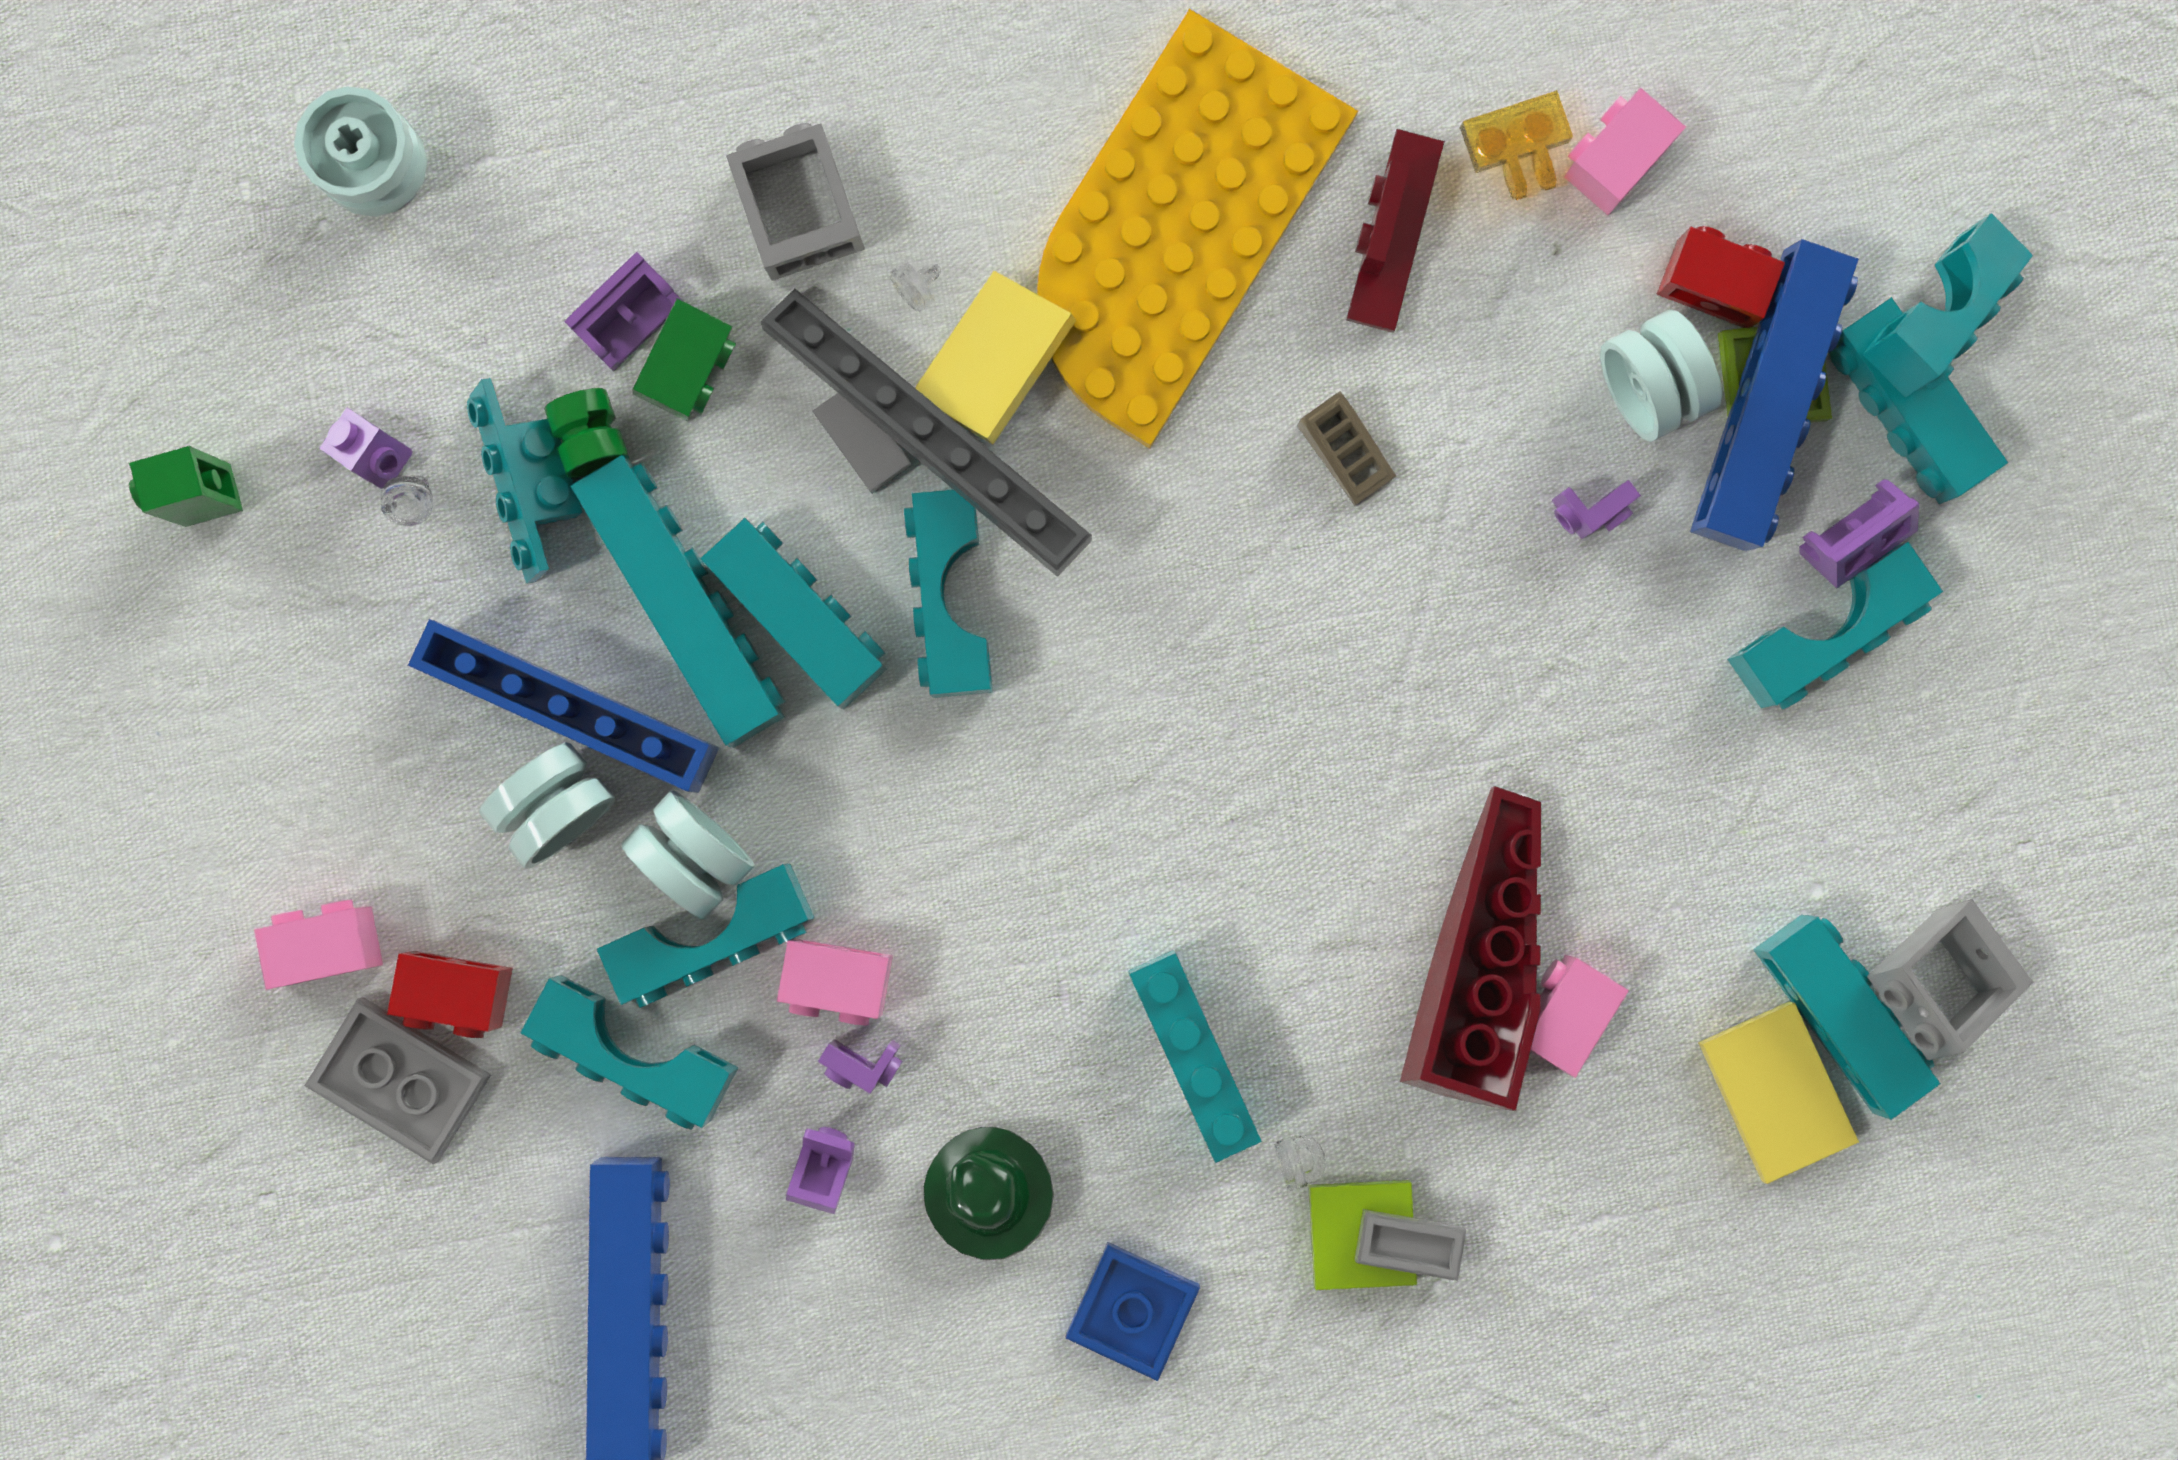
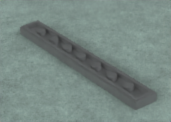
(927, 432)

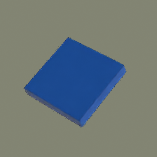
(1132, 1311)

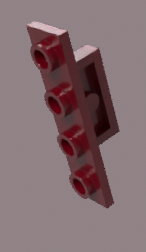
(1394, 233)

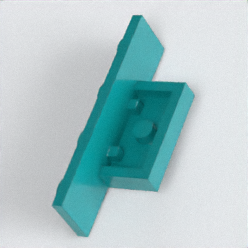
(527, 477)

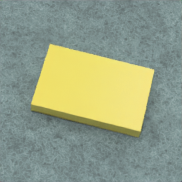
(995, 356)
(1778, 1092)

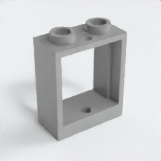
(811, 247)
(1995, 977)

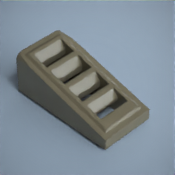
(1350, 422)

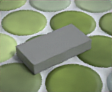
(862, 442)
(1410, 1245)

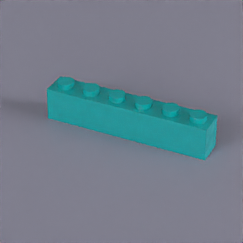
(678, 600)

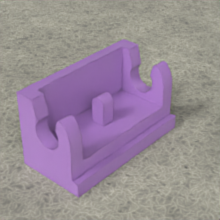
(623, 311)
(1862, 535)

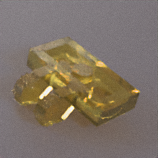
(1517, 133)

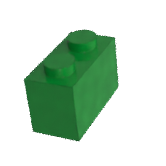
(683, 361)
(184, 486)

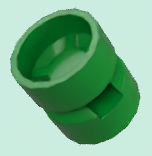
(585, 427)

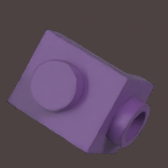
(365, 449)
(1608, 511)
(851, 1068)
(821, 1169)

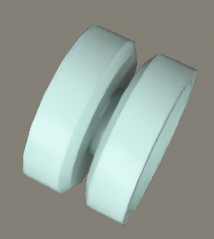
(360, 151)
(1661, 375)
(546, 805)
(687, 855)

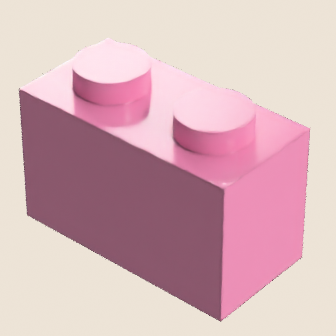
(1624, 150)
(318, 946)
(834, 980)
(1573, 1013)

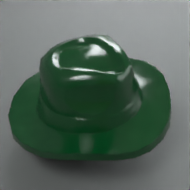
(988, 1193)

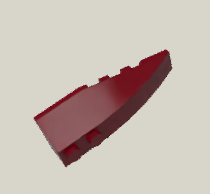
(1482, 978)

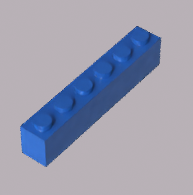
(1775, 397)
(563, 706)
(625, 1309)

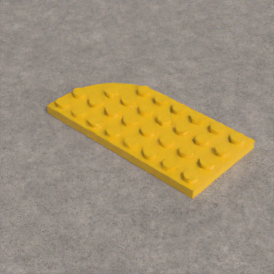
(1181, 219)

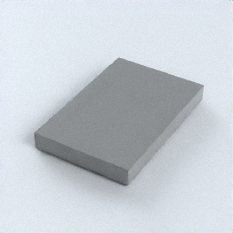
(397, 1080)

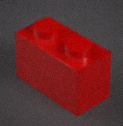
(1721, 276)
(449, 992)

